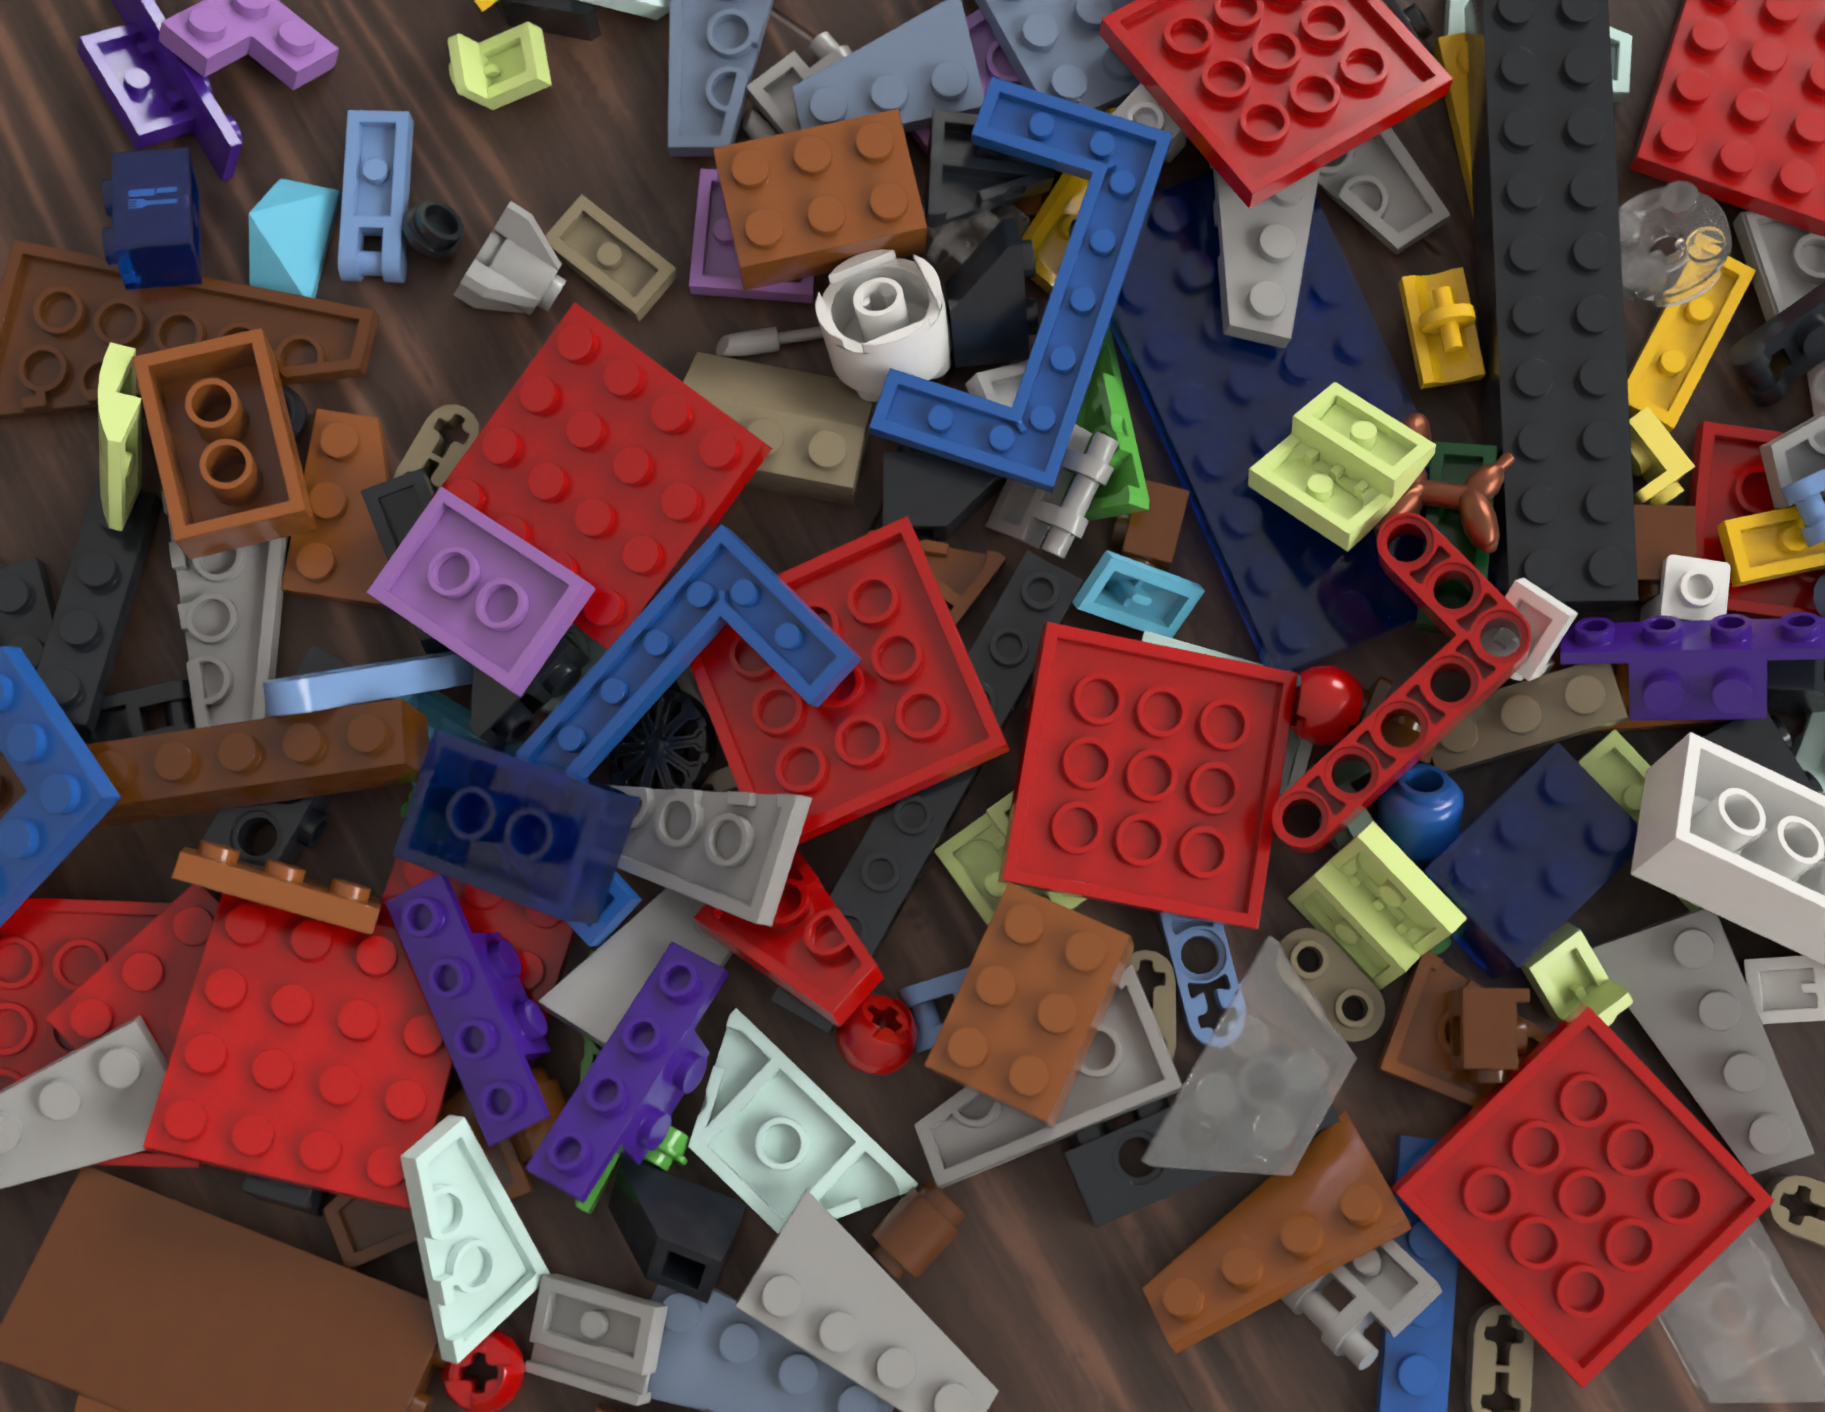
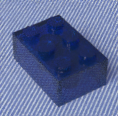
(516, 827)
(1531, 859)

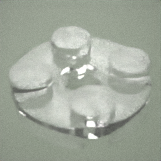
(1700, 247)

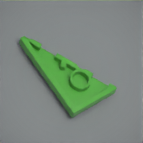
(1108, 413)

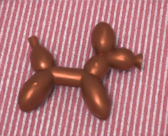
(1469, 498)

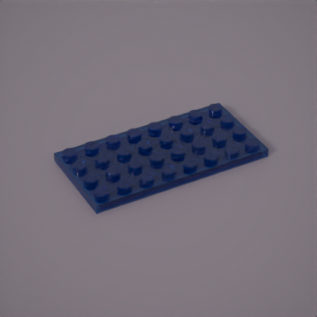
(1235, 399)

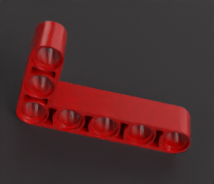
(1414, 698)

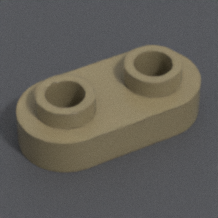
(1335, 981)

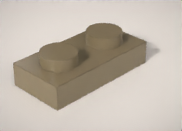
(611, 258)

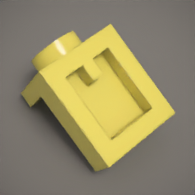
(1657, 459)

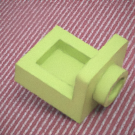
(500, 67)
(1569, 974)

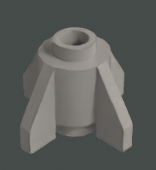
(513, 267)

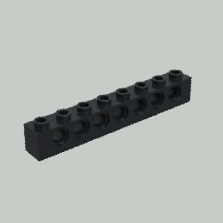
(910, 829)

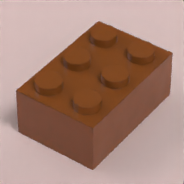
(819, 198)
(224, 443)
(1030, 1004)

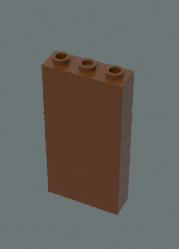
(202, 1315)

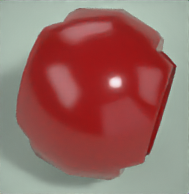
(1326, 705)
(878, 1036)
(498, 1391)

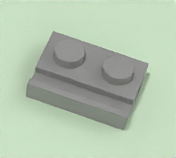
(596, 1338)

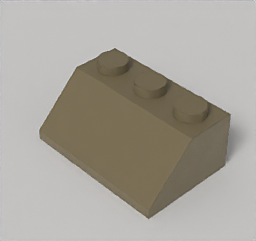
(806, 417)

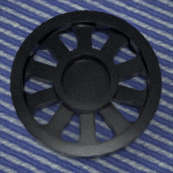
(664, 746)

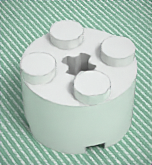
(884, 317)

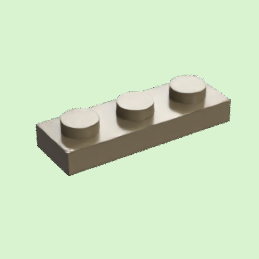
(1534, 716)

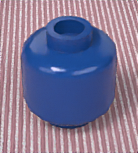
(1421, 811)

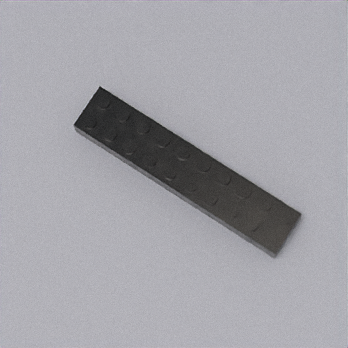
(1552, 297)

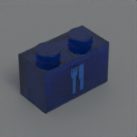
(153, 218)

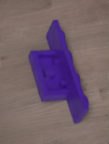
(156, 90)
(1696, 666)
(477, 1007)
(635, 1078)

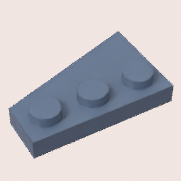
(908, 69)

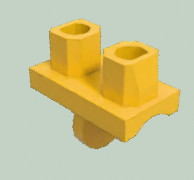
(1441, 328)

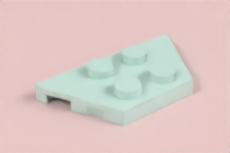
(779, 1134)

